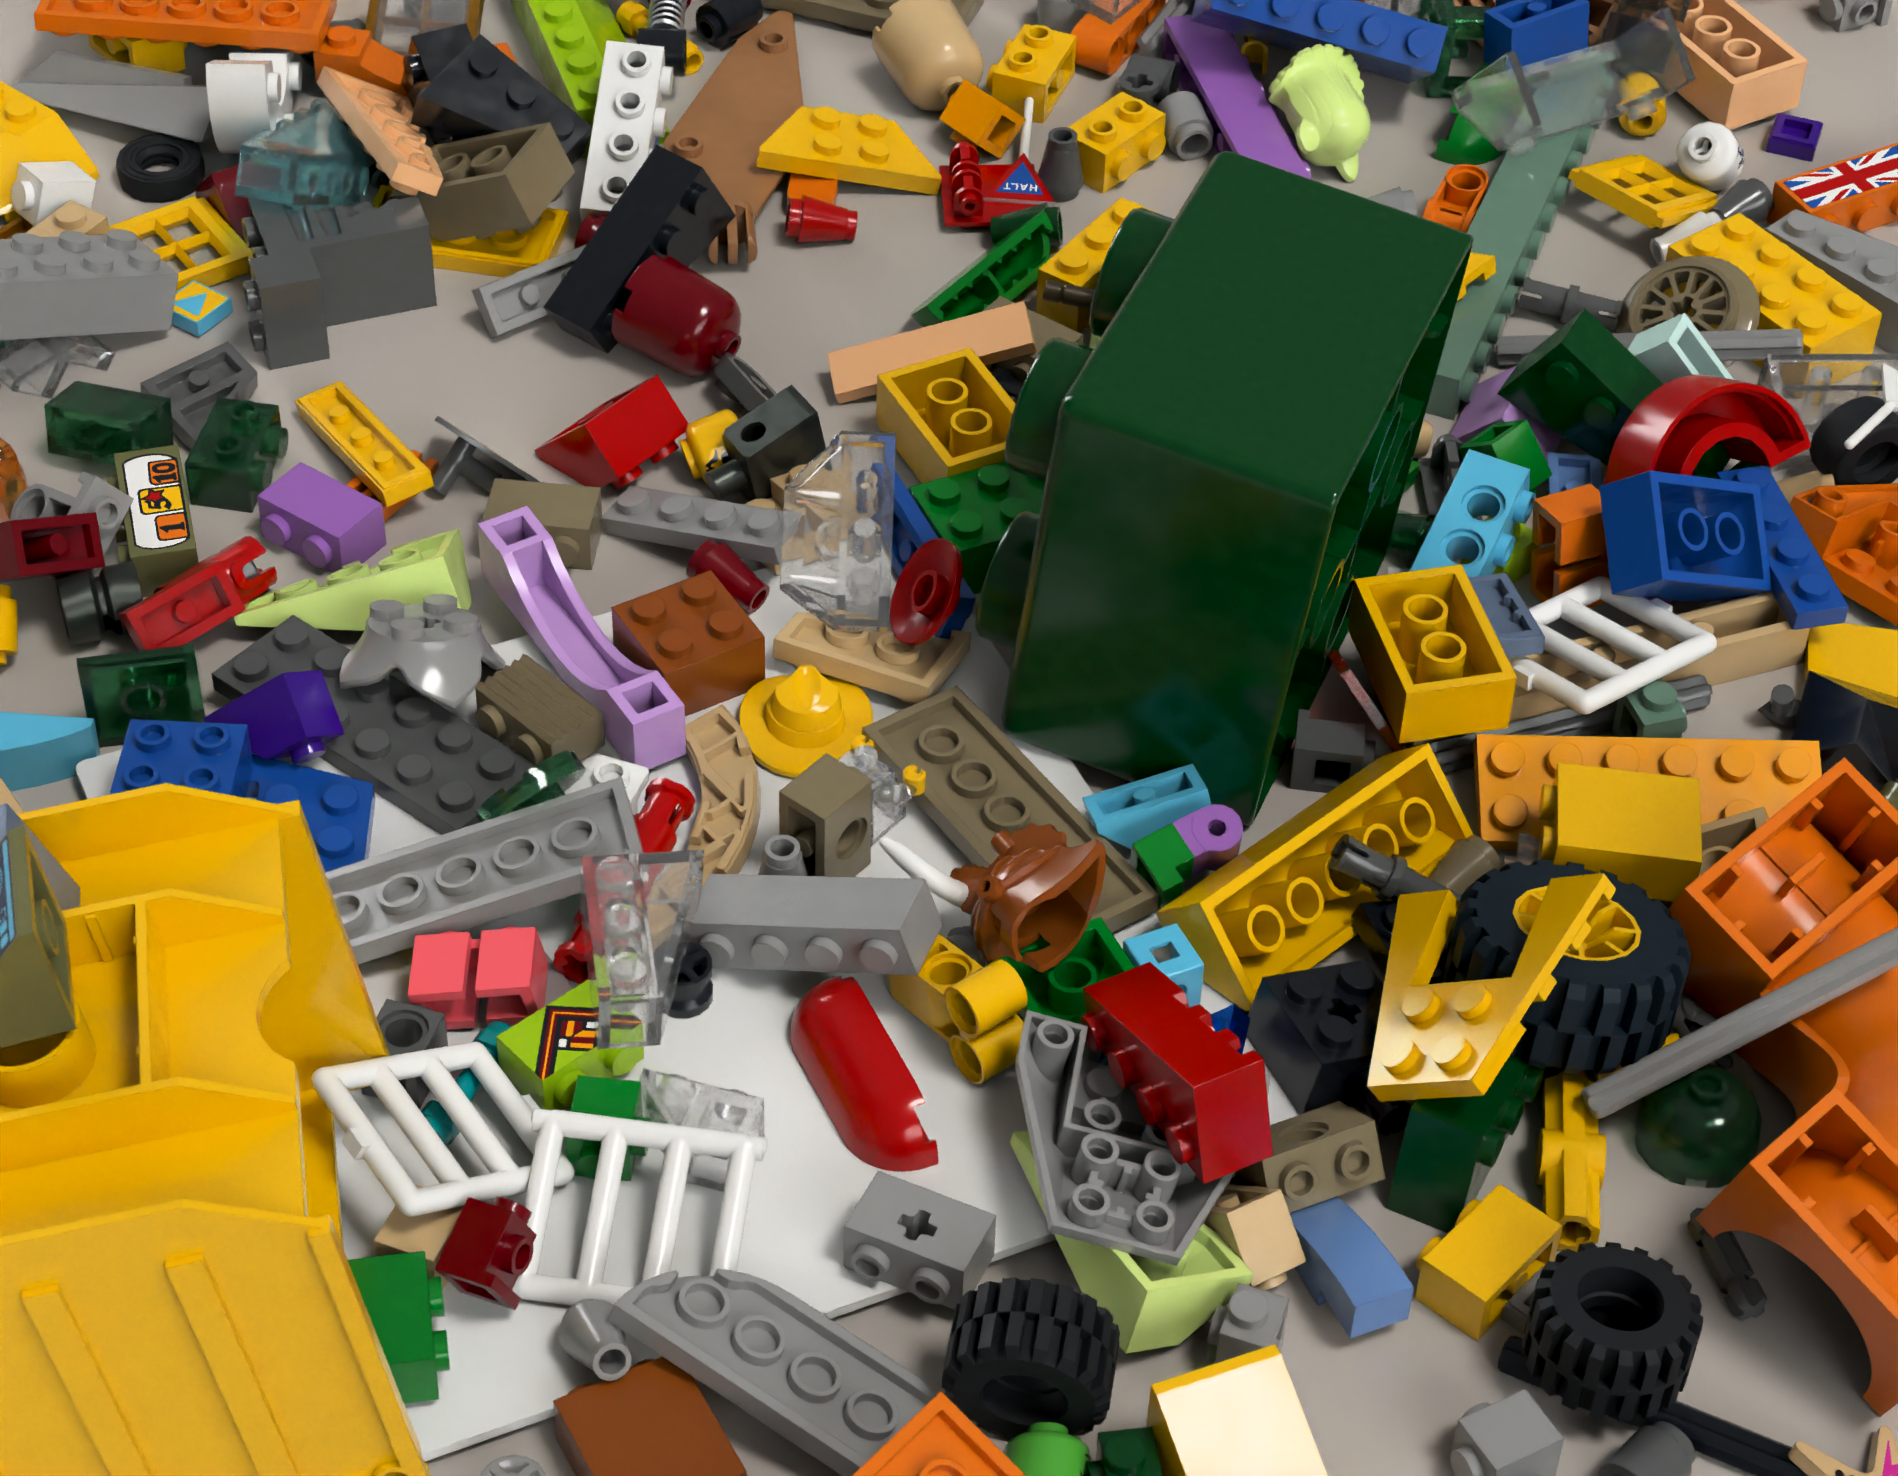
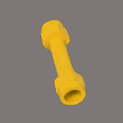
(635, 15)

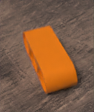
(1107, 45)

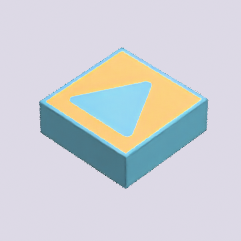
(199, 308)

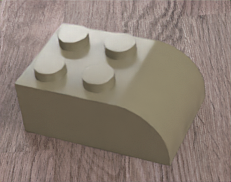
(495, 182)

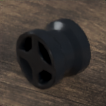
(694, 984)

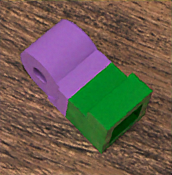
(1187, 848)

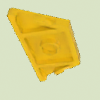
(848, 149)

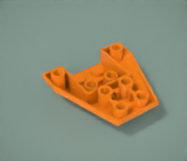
(1856, 540)

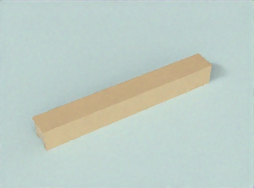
(1750, 641)

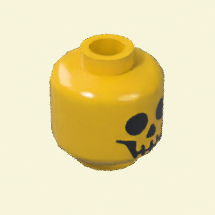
(704, 442)

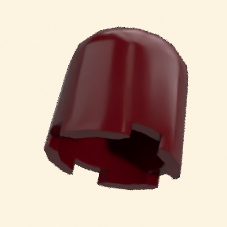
(677, 317)

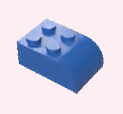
(1685, 537)

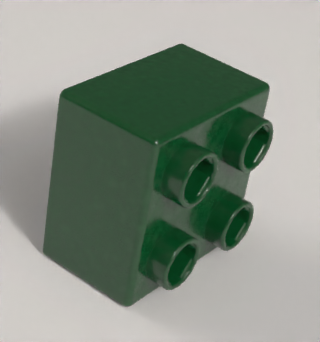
(1216, 474)

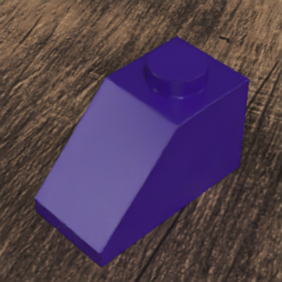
(286, 716)

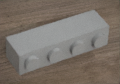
(816, 923)

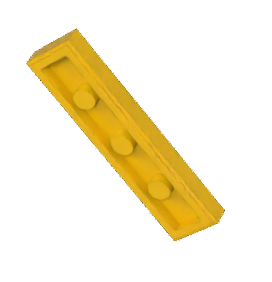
(364, 443)

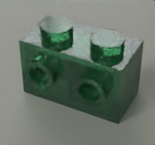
(102, 420)
(235, 454)

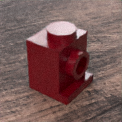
(488, 1250)

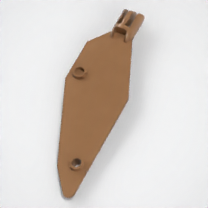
(733, 116)

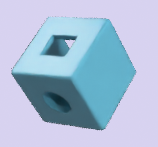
(1184, 965)

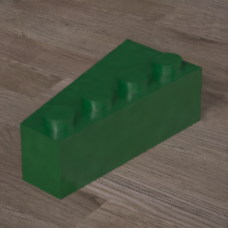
(1587, 388)
(1456, 1143)

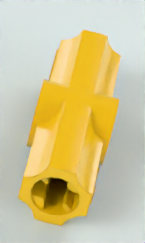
(1570, 1161)

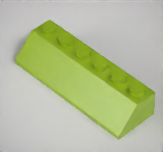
(570, 48)

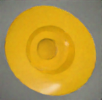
(802, 718)

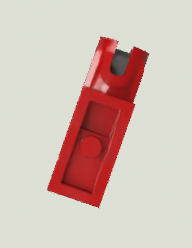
(199, 597)

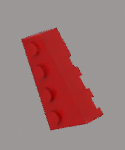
(1181, 1071)

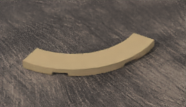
(729, 789)

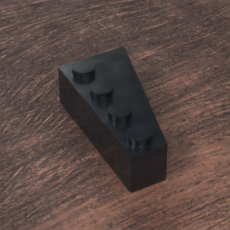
(662, 212)

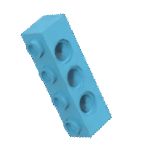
(1479, 488)

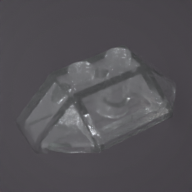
(842, 532)

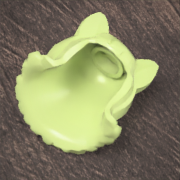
(1324, 107)

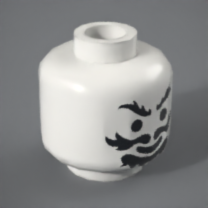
(1710, 156)

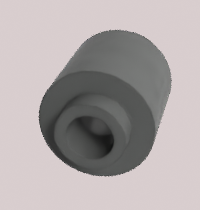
(1652, 1452)

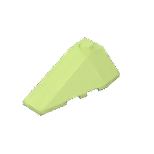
(343, 603)
(1148, 1298)

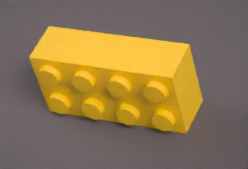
(1788, 288)

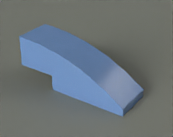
(1350, 1268)

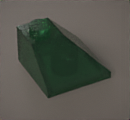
(141, 686)

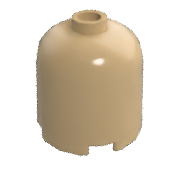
(927, 51)

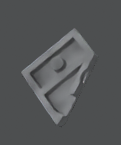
(197, 386)

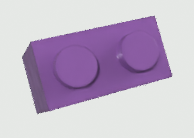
(321, 519)

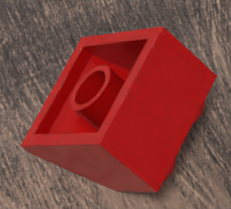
(618, 437)

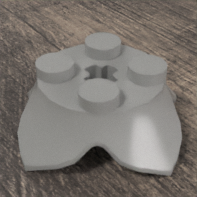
(428, 641)

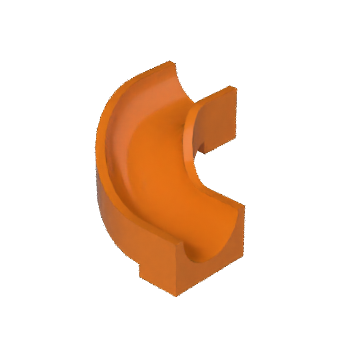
(1758, 918)

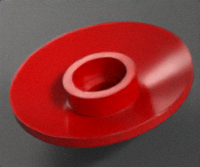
(926, 591)

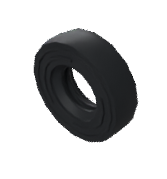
(162, 185)

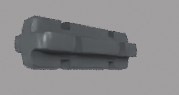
(1729, 1270)

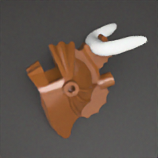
(1025, 894)

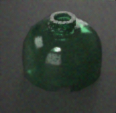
(1699, 1127)

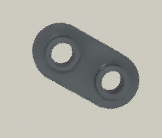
(741, 383)

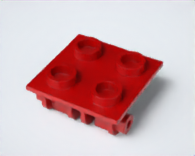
(966, 184)

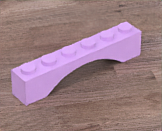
(638, 705)

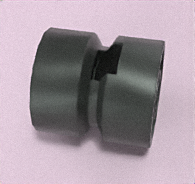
(94, 603)

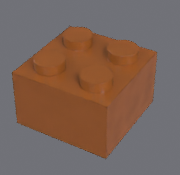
(693, 639)

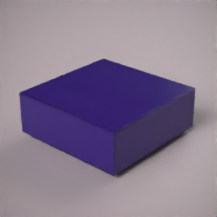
(1794, 137)

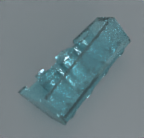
(304, 161)

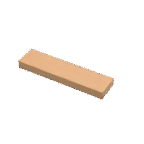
(991, 334)

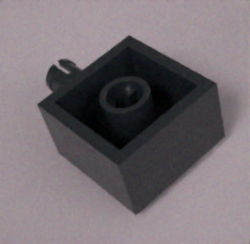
(1320, 1038)

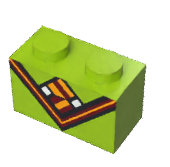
(557, 1045)

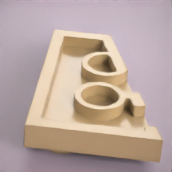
(872, 658)

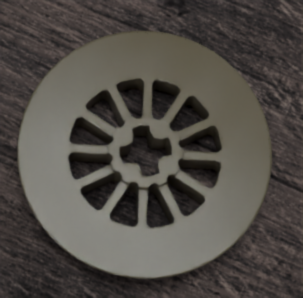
(1736, 295)

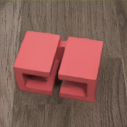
(456, 971)

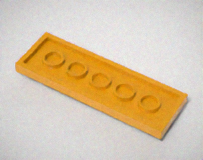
(1731, 773)

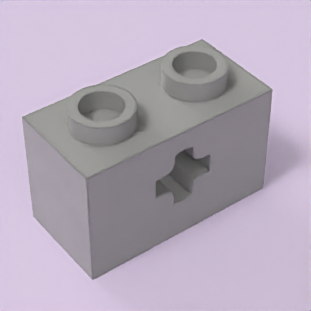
(918, 1240)

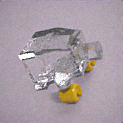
(887, 794)

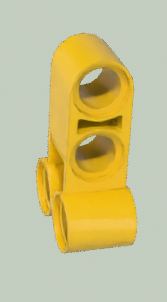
(967, 1007)

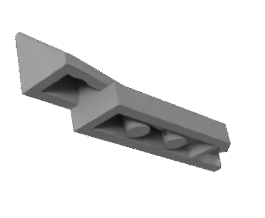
(121, 94)

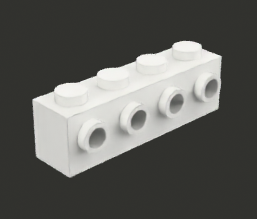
(624, 121)

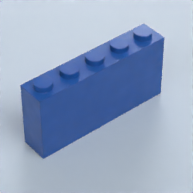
(1375, 37)

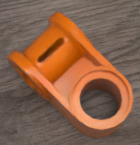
(1458, 197)

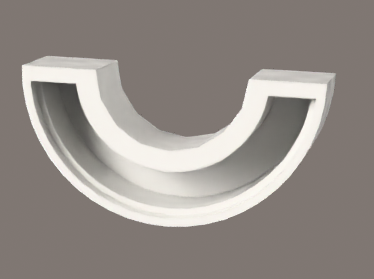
(250, 94)

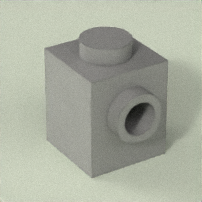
(1506, 1440)

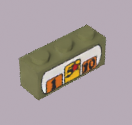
(158, 519)

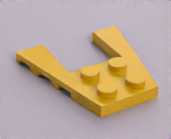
(1460, 1034)

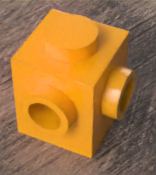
(981, 119)

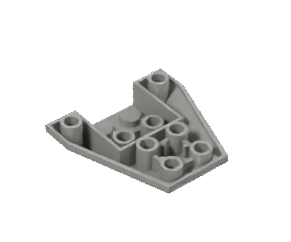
(1097, 1158)

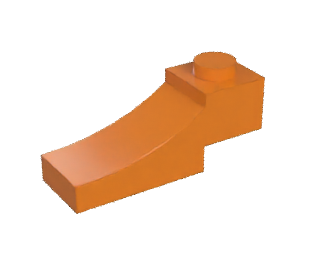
(360, 56)

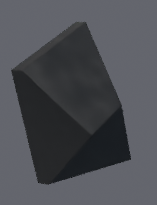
(1851, 725)

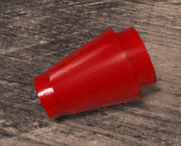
(819, 221)

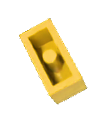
(1485, 1260)

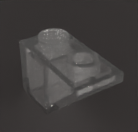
(700, 1105)

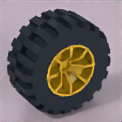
(1609, 997)

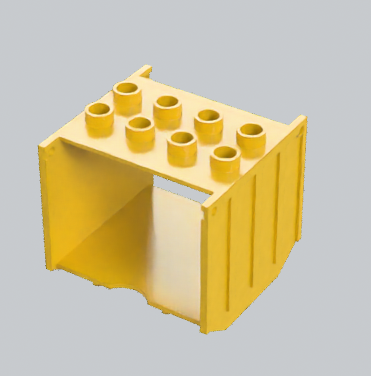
(176, 1171)

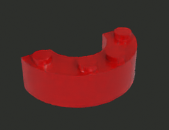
(1694, 413)

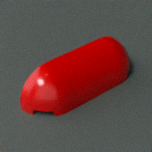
(860, 1077)

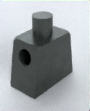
(767, 445)

